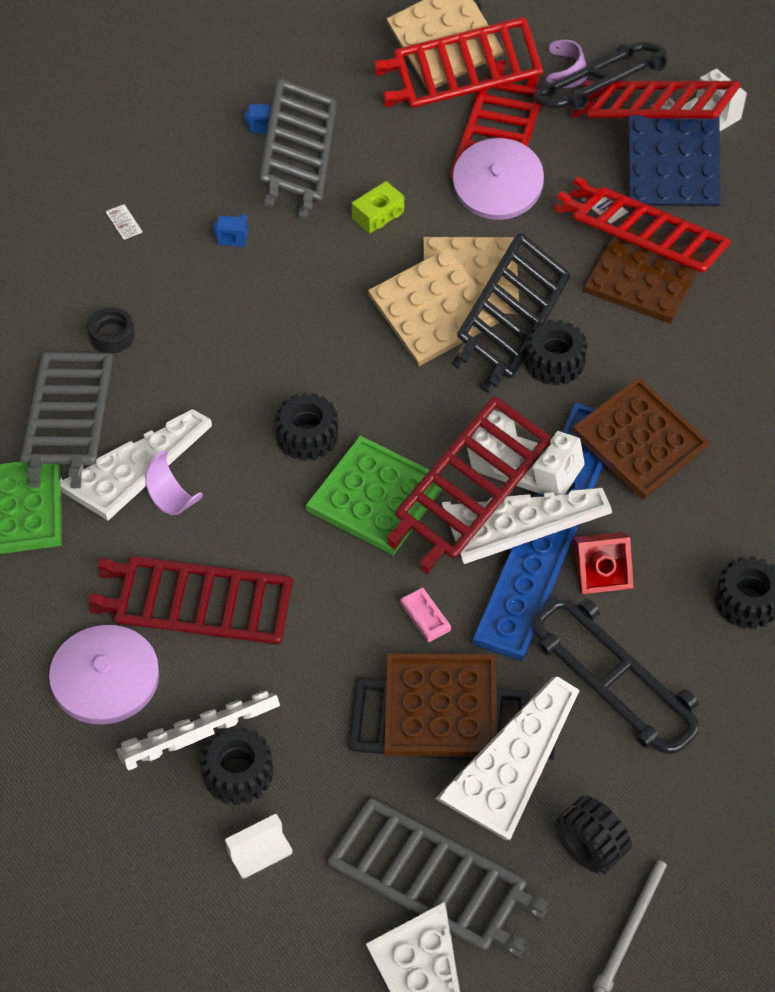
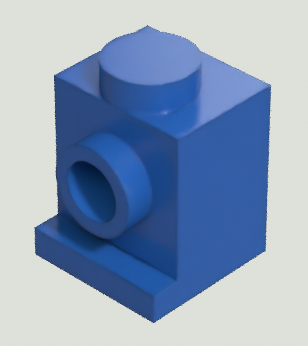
(258, 117)
(231, 230)

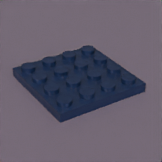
(674, 161)

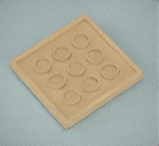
(439, 19)
(479, 259)
(429, 305)

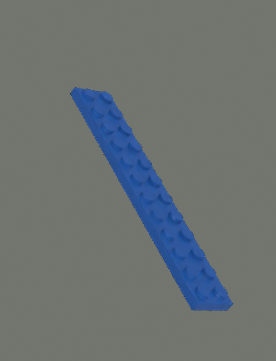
(532, 571)

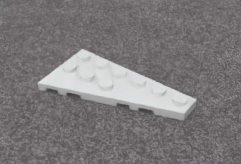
(121, 472)
(527, 518)
(190, 732)
(503, 775)
(418, 955)

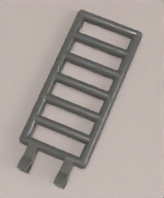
(324, 147)
(76, 460)
(493, 933)

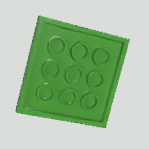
(367, 491)
(29, 515)

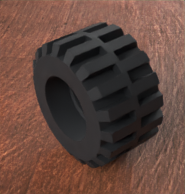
(560, 338)
(303, 411)
(742, 608)
(237, 745)
(593, 835)

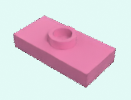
(425, 614)

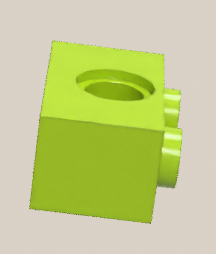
(378, 207)

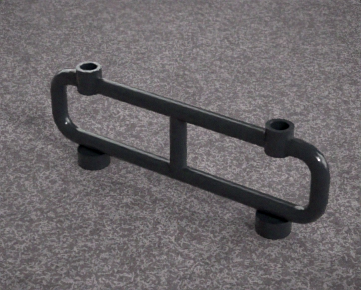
(579, 98)
(585, 613)

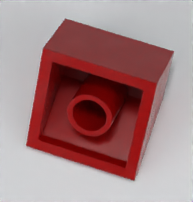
(603, 562)

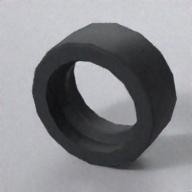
(106, 317)

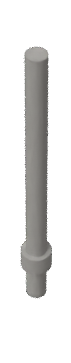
(604, 982)

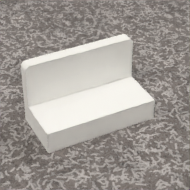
(258, 846)

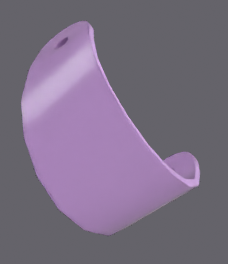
(569, 49)
(165, 489)

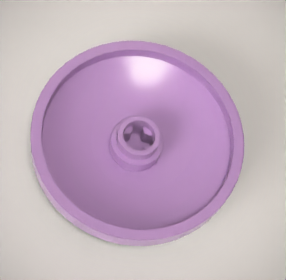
(498, 178)
(104, 674)

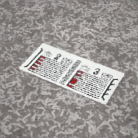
(124, 222)

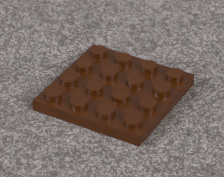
(642, 278)
(640, 438)
(440, 704)

